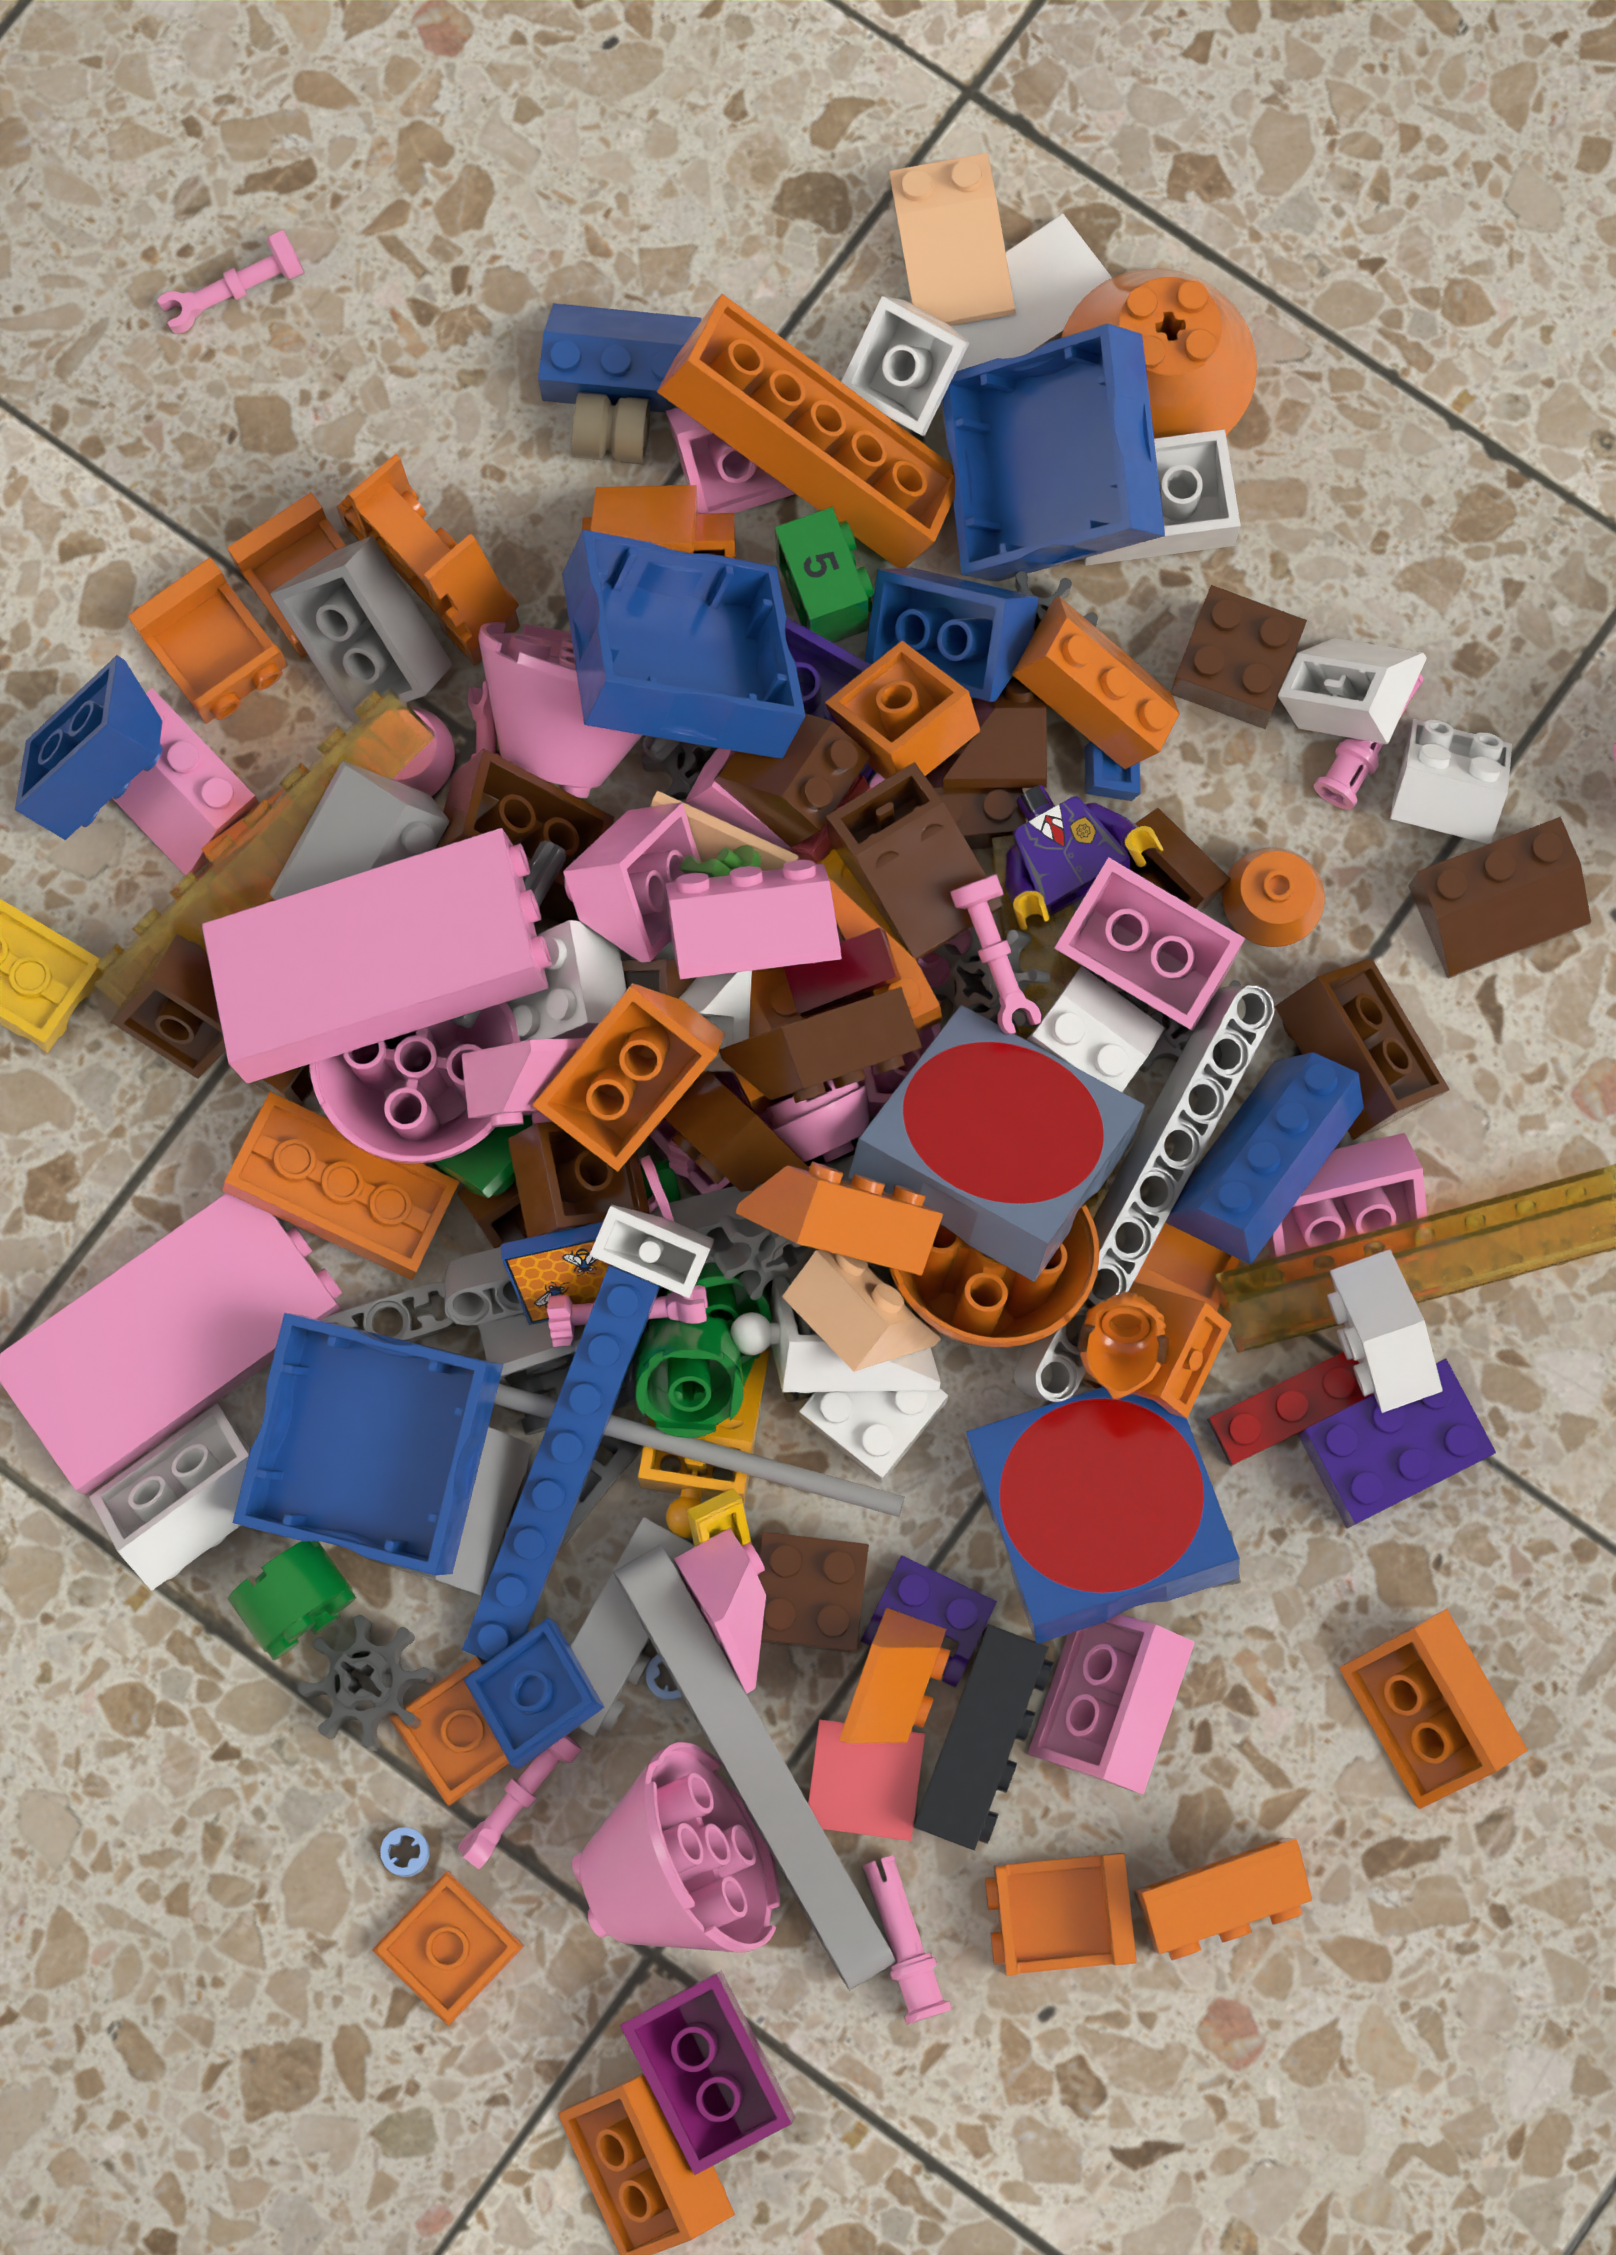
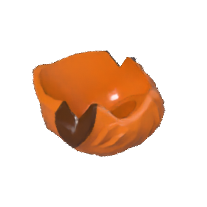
(1123, 1343)

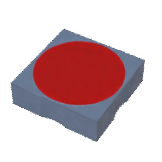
(998, 1140)

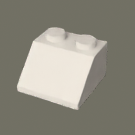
(905, 363)
(1097, 1031)

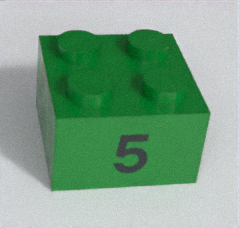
(823, 576)

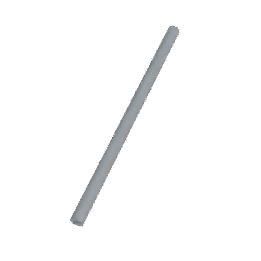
(718, 1455)

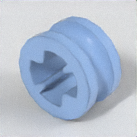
(652, 1673)
(415, 1865)

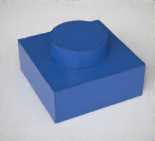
(1108, 778)

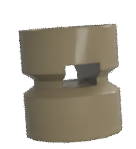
(611, 428)

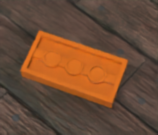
(328, 1186)

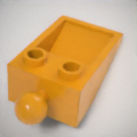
(695, 1477)

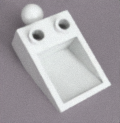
(811, 1366)

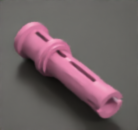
(1353, 763)
(913, 1967)

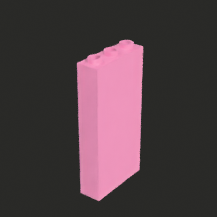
(376, 955)
(163, 1338)

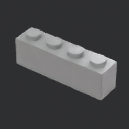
(612, 1637)

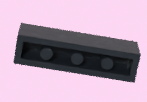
(981, 1738)

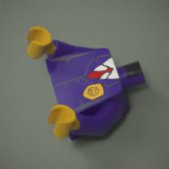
(1065, 850)

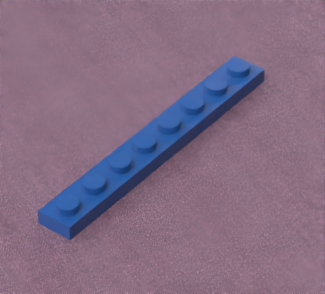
(562, 1462)

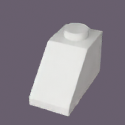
(652, 1248)

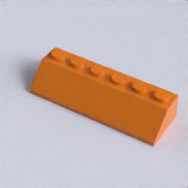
(811, 432)

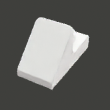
(726, 1004)

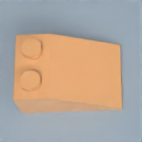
(953, 239)
(857, 1311)

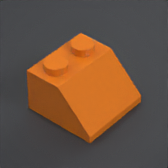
(905, 712)
(894, 1681)

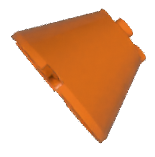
(1193, 344)
(992, 1305)

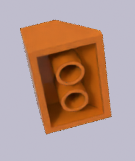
(1096, 686)
(630, 1073)
(845, 1216)
(1433, 1709)
(1225, 1898)
(641, 2171)

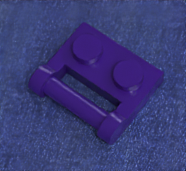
(938, 1601)

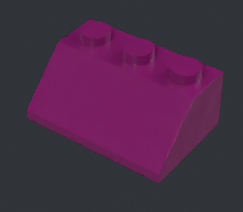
(708, 2072)

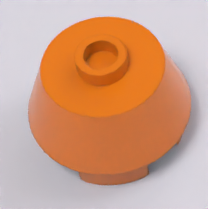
(1273, 897)

